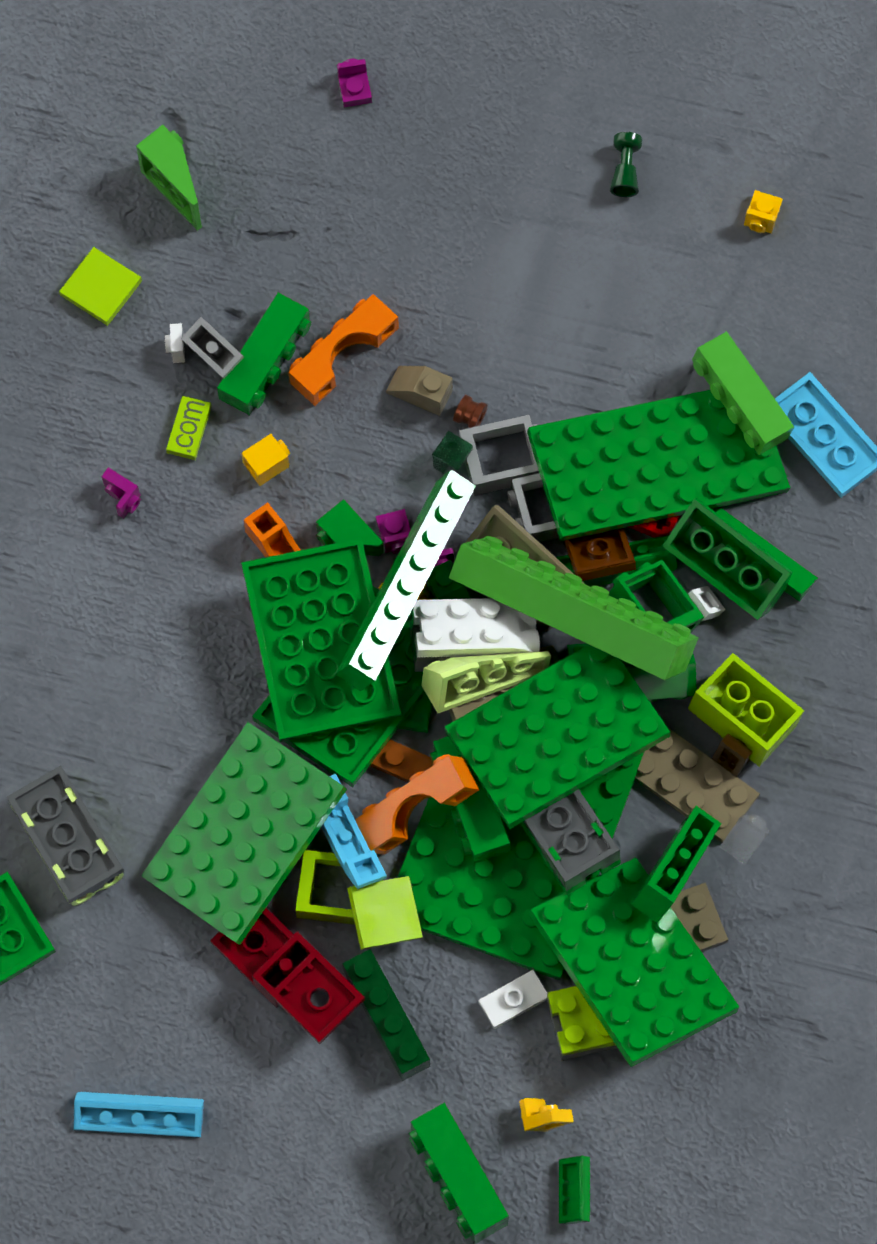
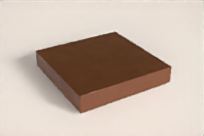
(600, 554)

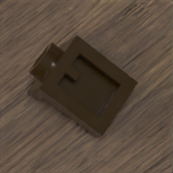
(732, 755)

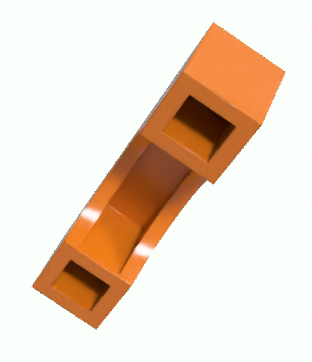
(368, 324)
(269, 532)
(386, 823)

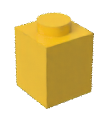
(266, 459)

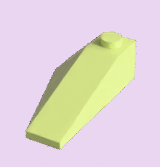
(472, 677)

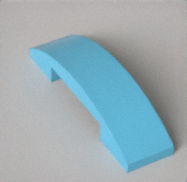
(350, 846)

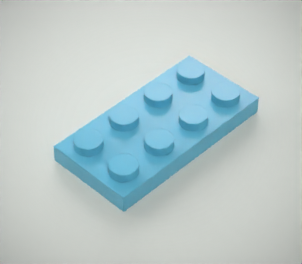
(828, 435)

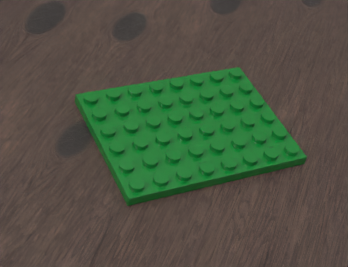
(491, 900)

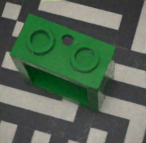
(666, 588)

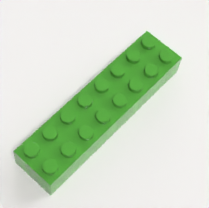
(574, 607)

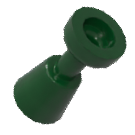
(625, 176)

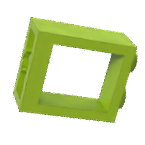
(305, 891)

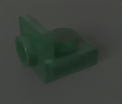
(451, 452)

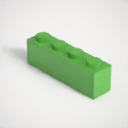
(742, 393)

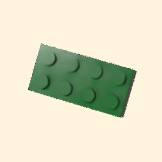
(459, 1173)

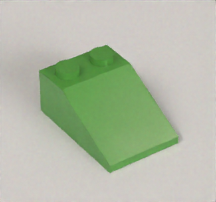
(166, 167)

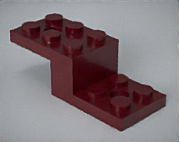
(289, 973)

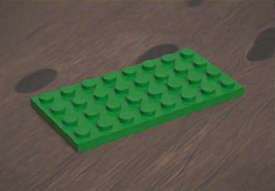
(648, 464)

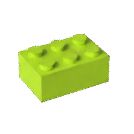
(746, 707)

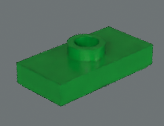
(574, 1190)

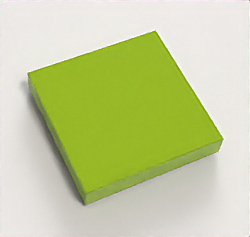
(100, 286)
(385, 913)

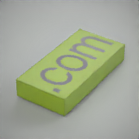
(188, 428)

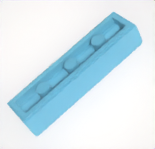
(138, 1114)

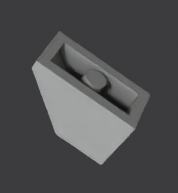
(212, 347)

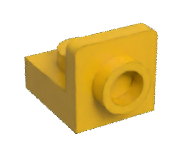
(762, 212)
(543, 1117)

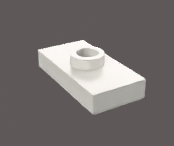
(513, 999)

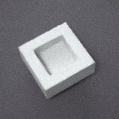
(175, 344)
(706, 602)

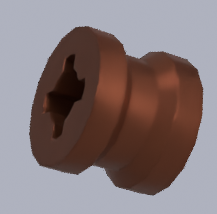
(470, 412)

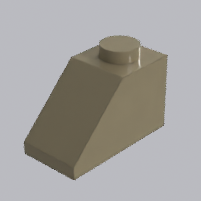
(421, 387)

